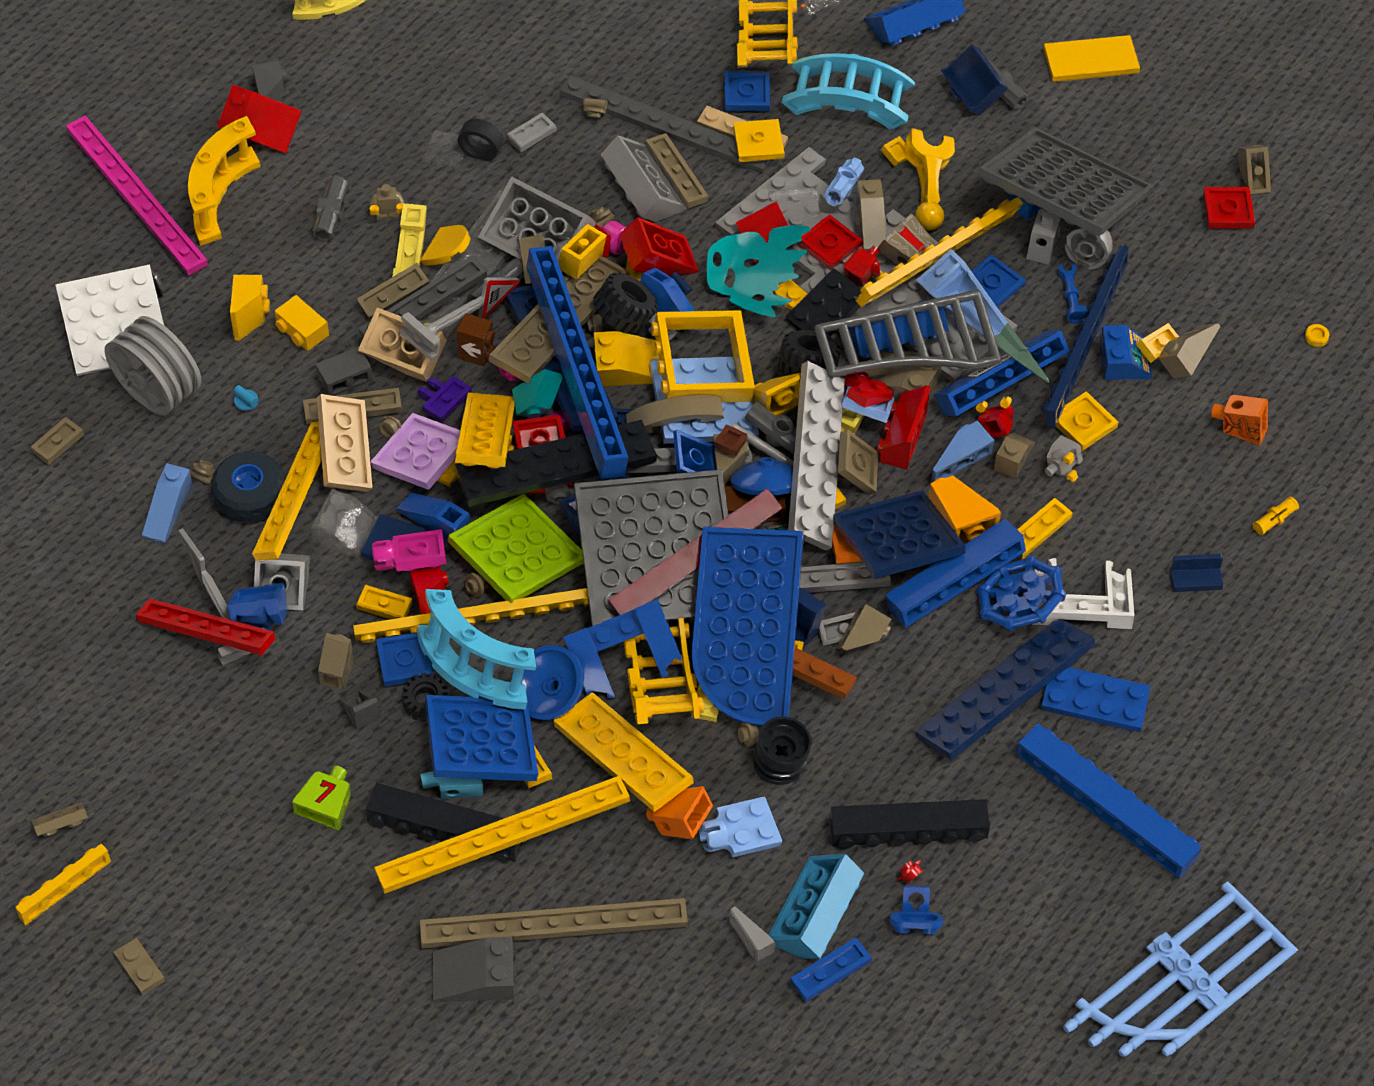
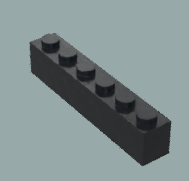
(428, 817)
(909, 823)

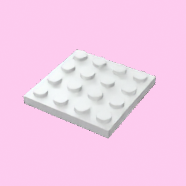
(102, 308)

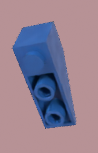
(666, 291)
(434, 513)

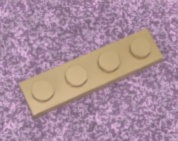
(723, 122)

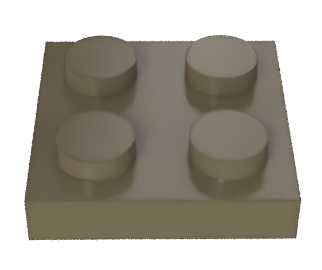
(858, 462)

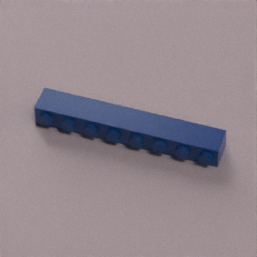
(1109, 800)

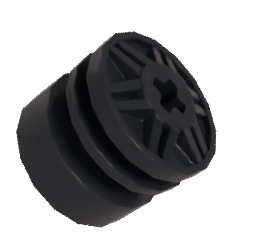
(781, 750)

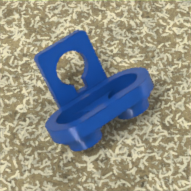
(916, 918)

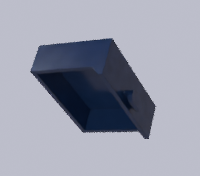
(974, 80)
(808, 617)

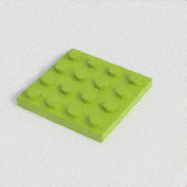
(516, 548)

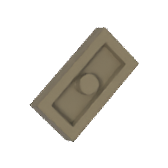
(57, 440)
(68, 816)
(139, 966)

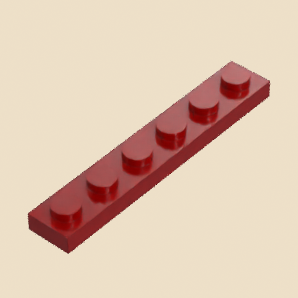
(206, 626)

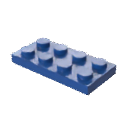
(1097, 698)

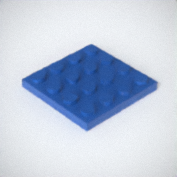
(479, 739)

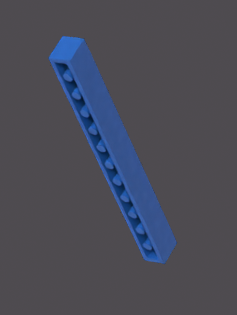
(577, 363)

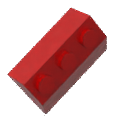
(904, 428)

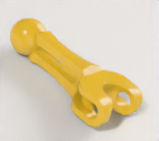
(929, 162)

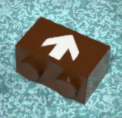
(475, 339)

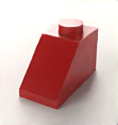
(425, 579)

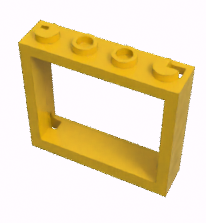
(730, 320)

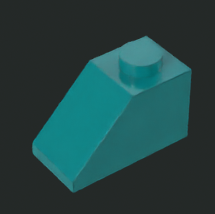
(538, 396)

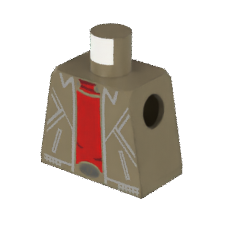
(906, 241)

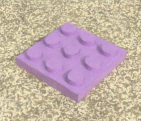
(418, 451)

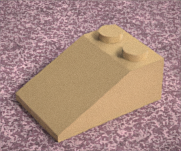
(391, 348)

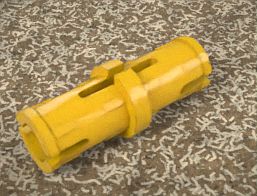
(1286, 508)

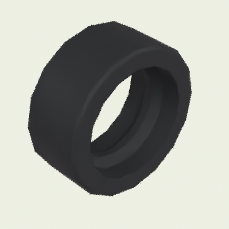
(482, 129)

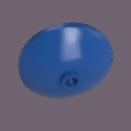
(763, 474)
(553, 666)

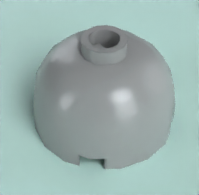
(1083, 244)

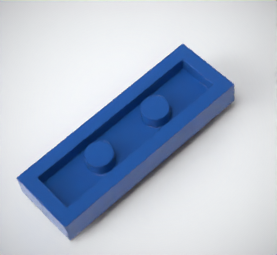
(830, 970)

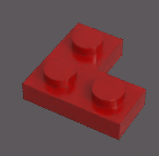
(867, 390)

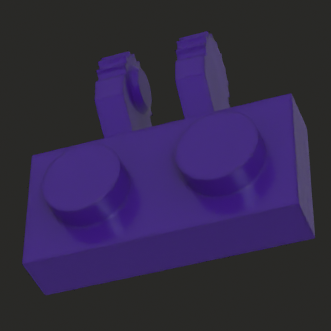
(446, 399)

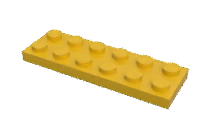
(485, 430)
(624, 752)

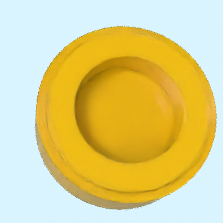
(1317, 335)

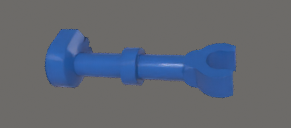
(1075, 313)

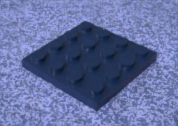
(899, 534)

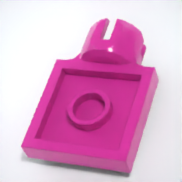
(410, 551)

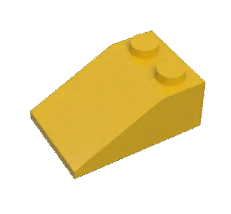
(623, 358)

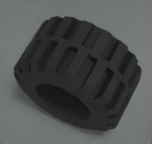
(625, 303)
(801, 347)

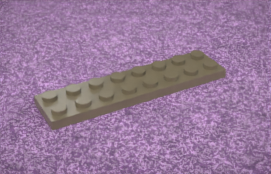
(530, 344)

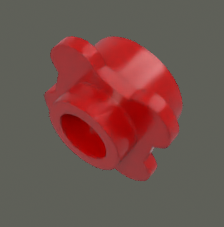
(910, 871)

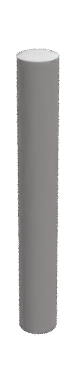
(764, 447)

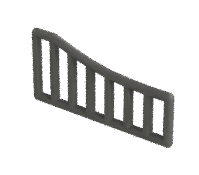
(923, 358)

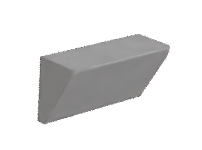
(833, 629)

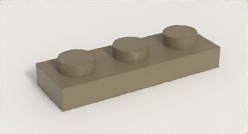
(393, 290)

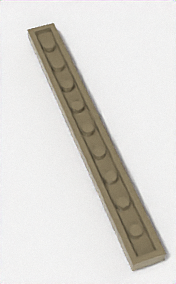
(555, 922)

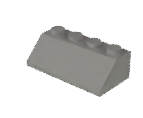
(642, 179)

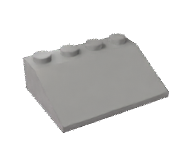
(527, 213)

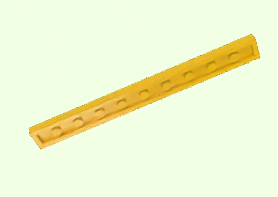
(933, 253)
(488, 612)
(501, 834)

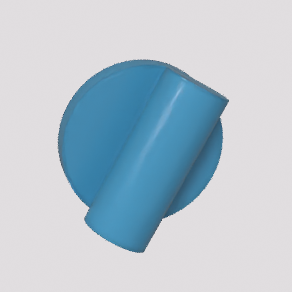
(245, 399)

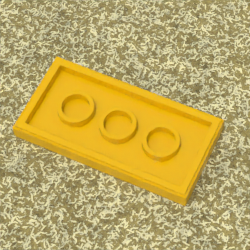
(1091, 58)

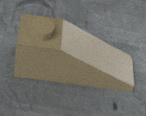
(871, 212)
(1185, 352)

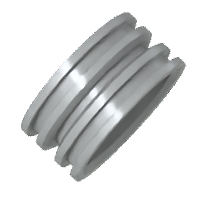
(153, 365)

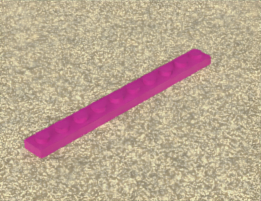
(137, 195)

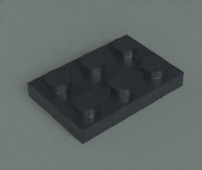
(828, 301)

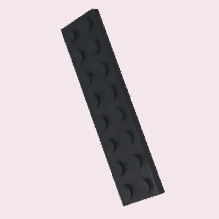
(548, 465)

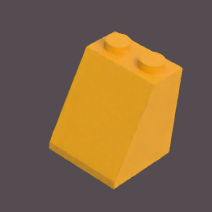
(963, 508)

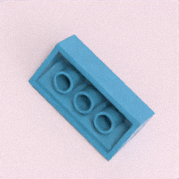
(816, 905)

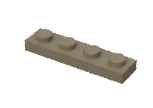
(676, 170)
(376, 403)

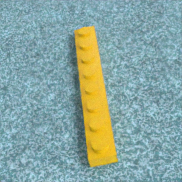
(290, 497)

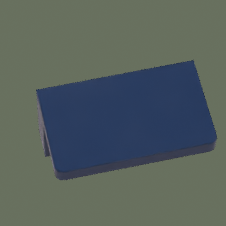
(1196, 573)

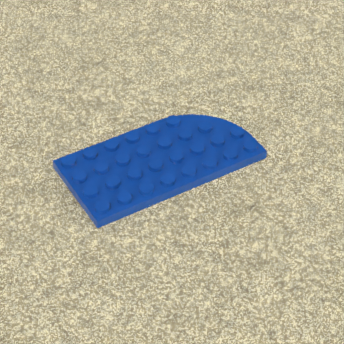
(747, 620)

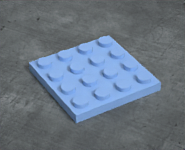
(704, 371)

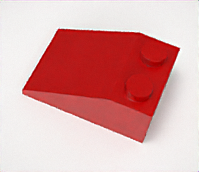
(271, 119)
(657, 247)
(538, 431)

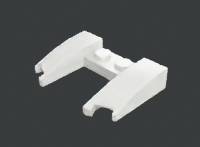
(1115, 607)

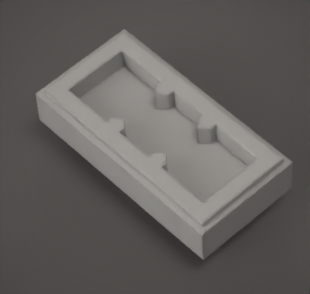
(531, 132)

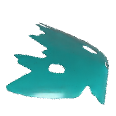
(763, 278)

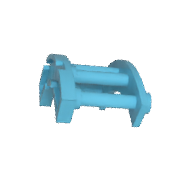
(846, 98)
(449, 623)

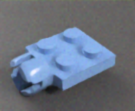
(741, 828)

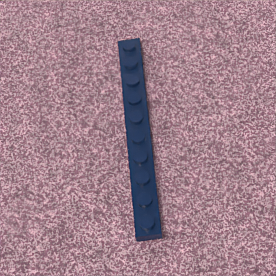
(1084, 340)

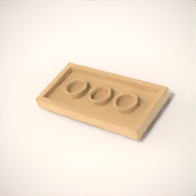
(344, 443)

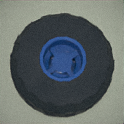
(247, 486)

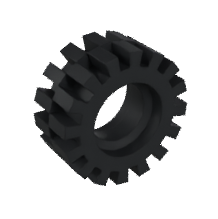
(419, 685)

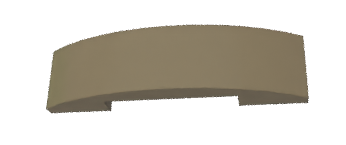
(678, 409)

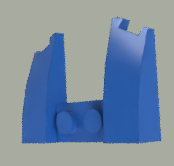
(646, 620)

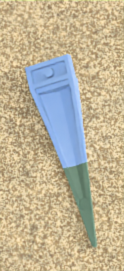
(953, 276)

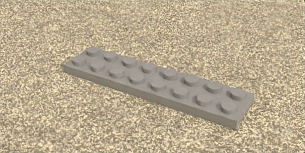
(816, 455)

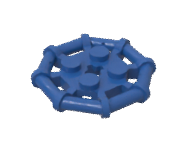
(1023, 609)

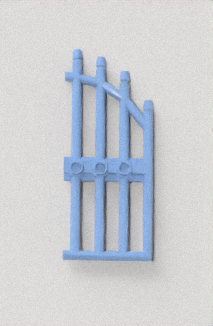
(1190, 974)

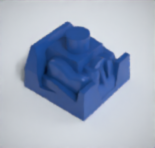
(259, 605)

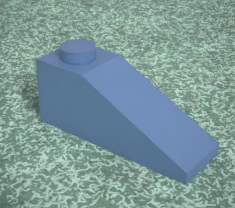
(966, 448)
(167, 502)

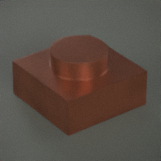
(730, 440)

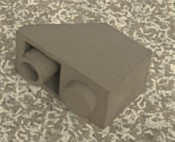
(336, 661)

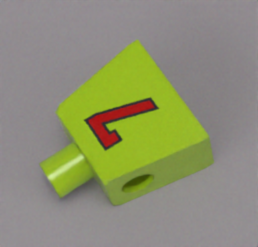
(324, 798)

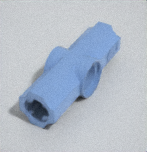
(844, 182)

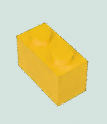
(582, 251)
(301, 323)

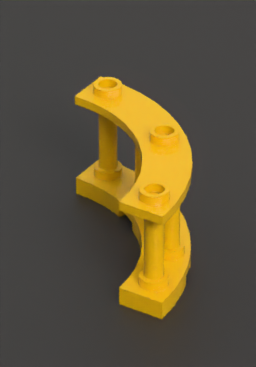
(746, 46)
(214, 172)
(648, 706)

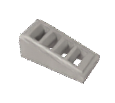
(753, 937)

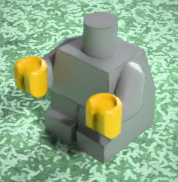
(1062, 457)

